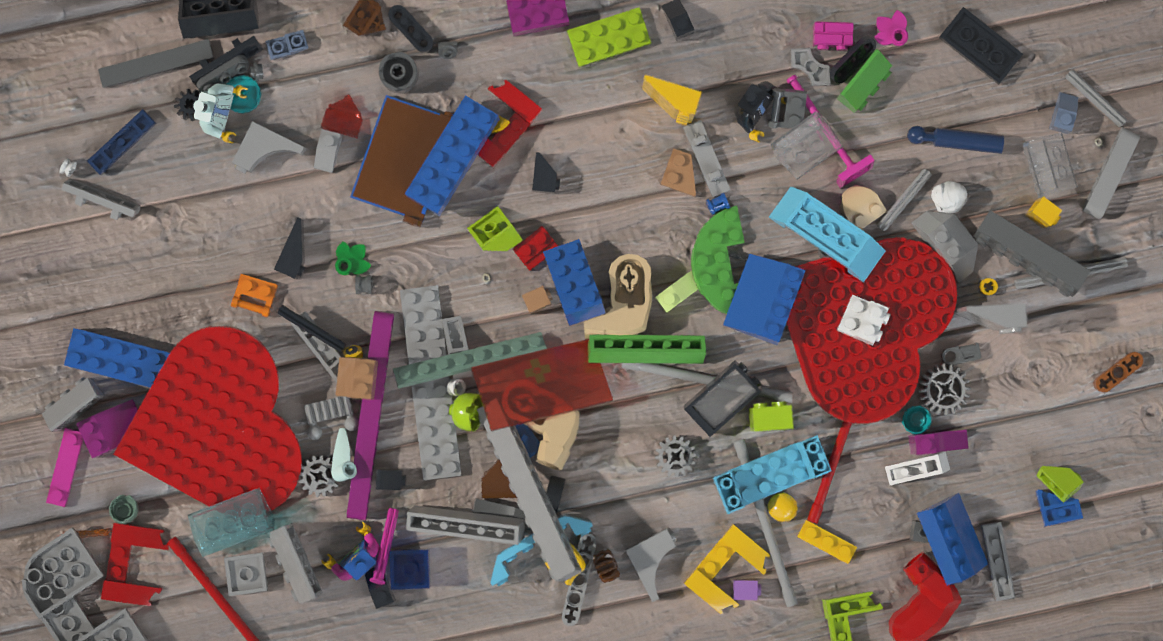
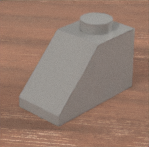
(327, 150)

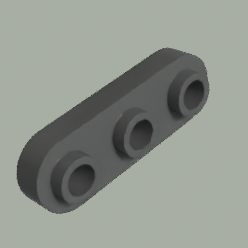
(223, 73)

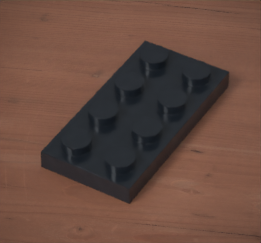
(981, 45)

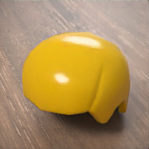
(782, 507)

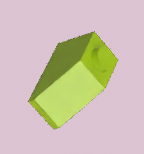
(1060, 481)

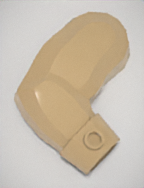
(628, 299)
(558, 437)

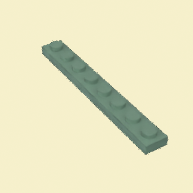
(465, 360)

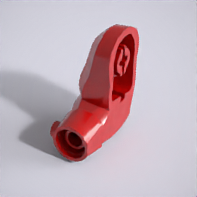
(929, 607)

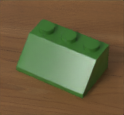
(865, 82)

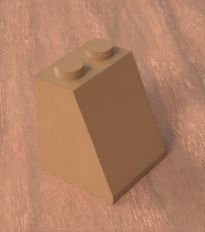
(356, 378)

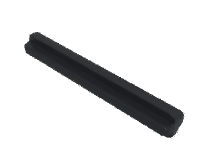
(311, 328)

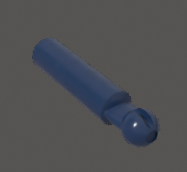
(958, 139)

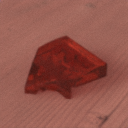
(343, 118)

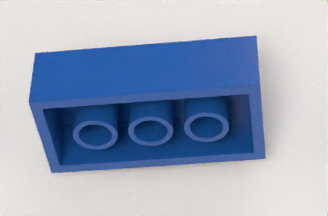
(574, 282)

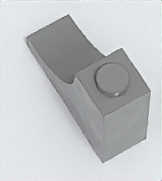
(259, 144)
(647, 556)

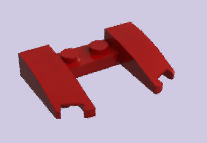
(525, 113)
(115, 586)

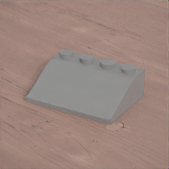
(1005, 317)
(295, 563)

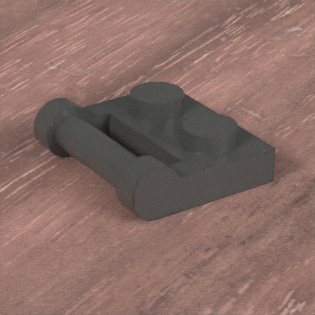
(793, 111)

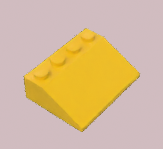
(674, 99)

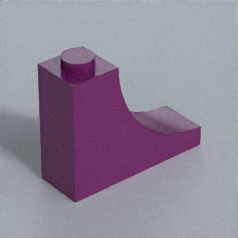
(938, 442)

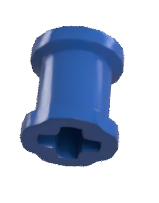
(717, 204)

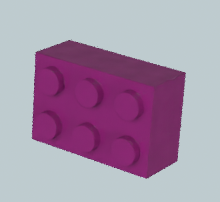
(536, 15)

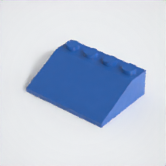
(764, 298)
(953, 539)

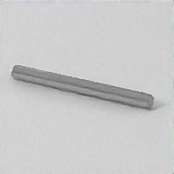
(1094, 268)

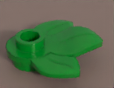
(354, 257)

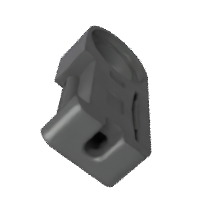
(964, 354)

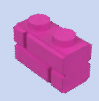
(833, 35)

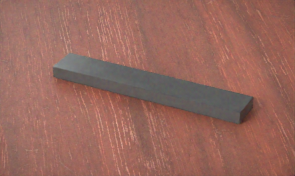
(155, 63)

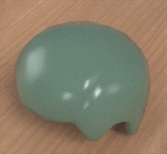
(123, 509)

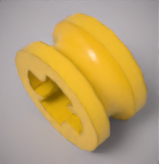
(989, 292)

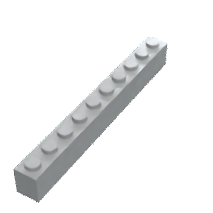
(533, 501)

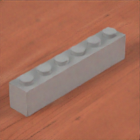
(466, 524)

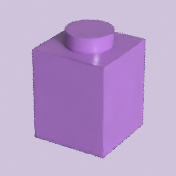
(746, 589)

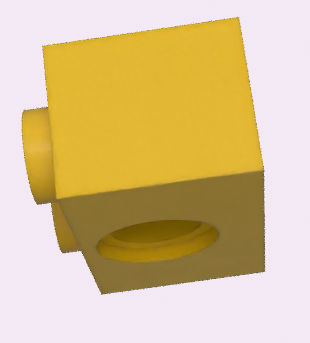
(1044, 213)

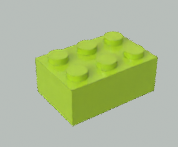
(770, 417)

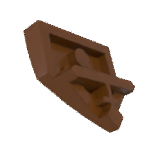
(365, 18)
(495, 483)

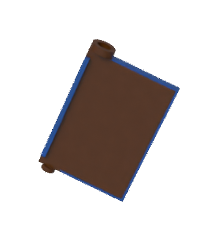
(395, 155)

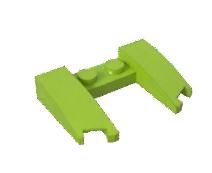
(839, 608)

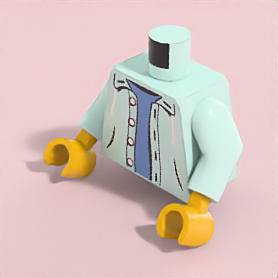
(214, 107)

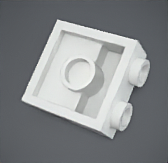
(863, 320)

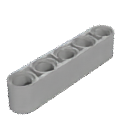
(1111, 173)

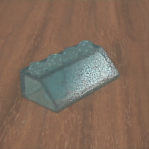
(231, 522)

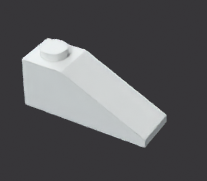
(917, 468)

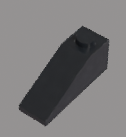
(293, 254)

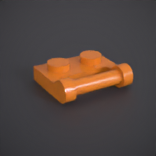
(254, 288)

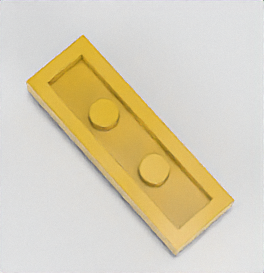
(826, 541)

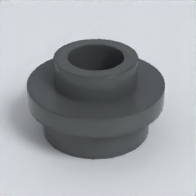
(256, 71)

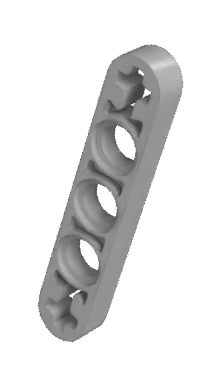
(579, 589)

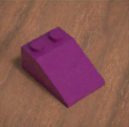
(106, 429)

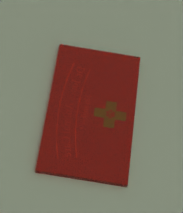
(540, 385)

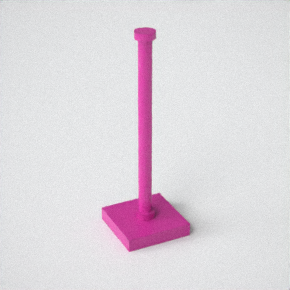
(854, 169)

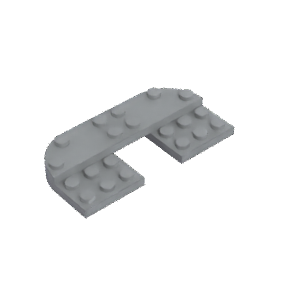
(50, 588)

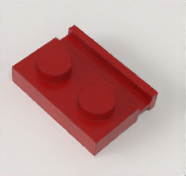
(531, 249)

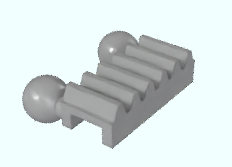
(328, 410)

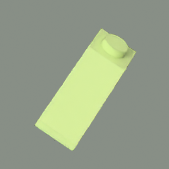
(677, 292)

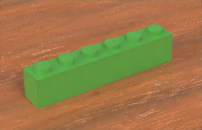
(646, 349)

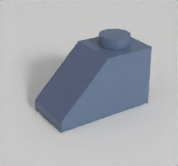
(1064, 113)

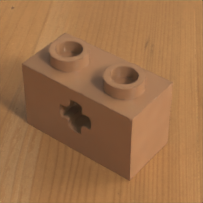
(537, 299)

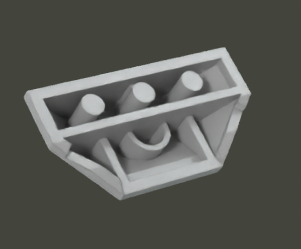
(950, 240)

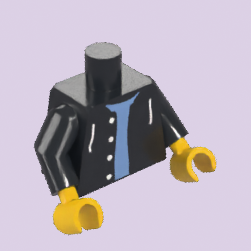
(753, 106)

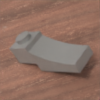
(455, 340)

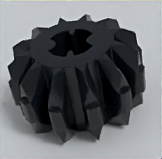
(182, 106)

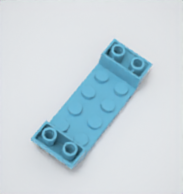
(828, 232)
(771, 473)
(501, 572)

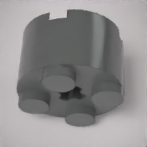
(401, 83)

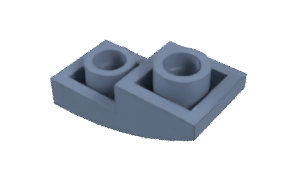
(286, 45)

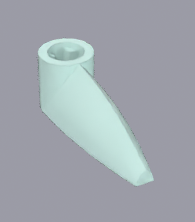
(341, 465)

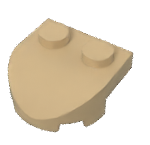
(861, 206)

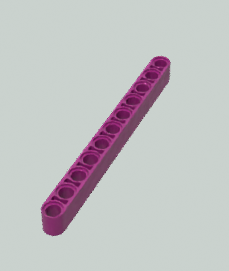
(370, 419)

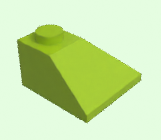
(495, 232)

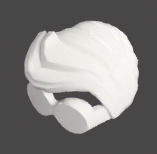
(949, 197)

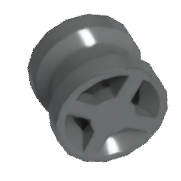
(363, 284)

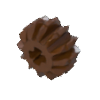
(606, 566)

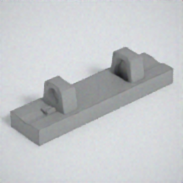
(706, 158)
(85, 192)
(320, 349)

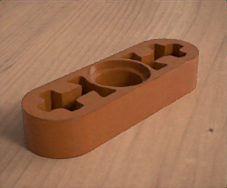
(1103, 376)

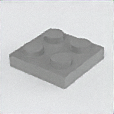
(246, 574)

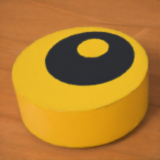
(353, 352)

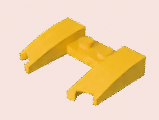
(701, 577)

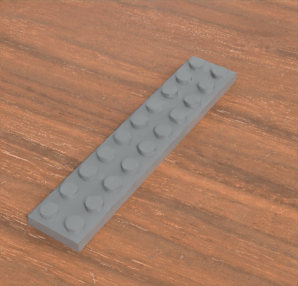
(431, 400)

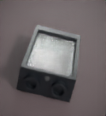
(723, 397)

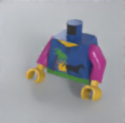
(358, 560)

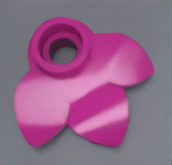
(890, 27)

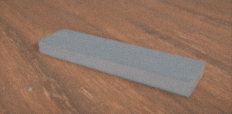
(998, 561)

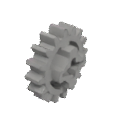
(684, 446)
(315, 484)

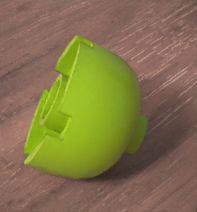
(465, 412)

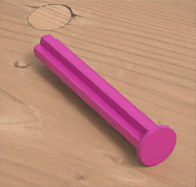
(385, 546)

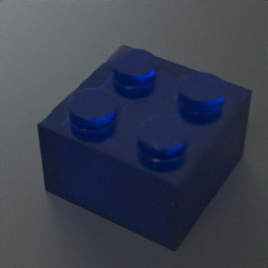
(410, 569)

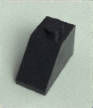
(678, 19)
(544, 177)
(390, 479)
(380, 594)

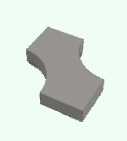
(803, 60)

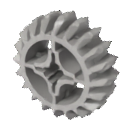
(952, 394)

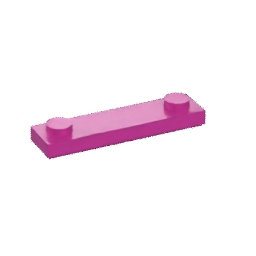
(65, 468)

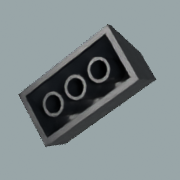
(216, 17)

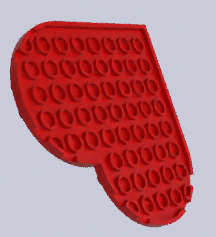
(853, 377)
(213, 421)

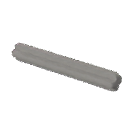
(1096, 98)
(904, 199)

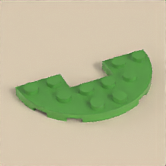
(711, 259)

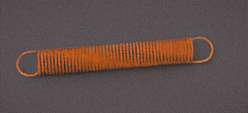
(98, 532)

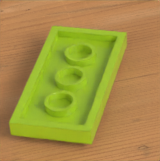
(609, 37)

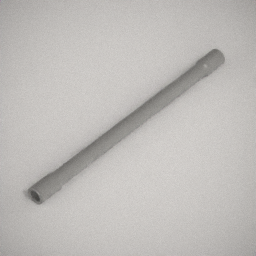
(775, 394)
(787, 590)

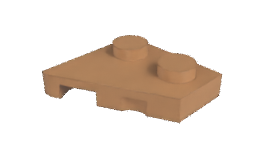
(680, 173)

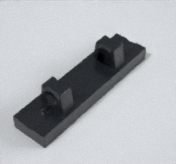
(247, 48)

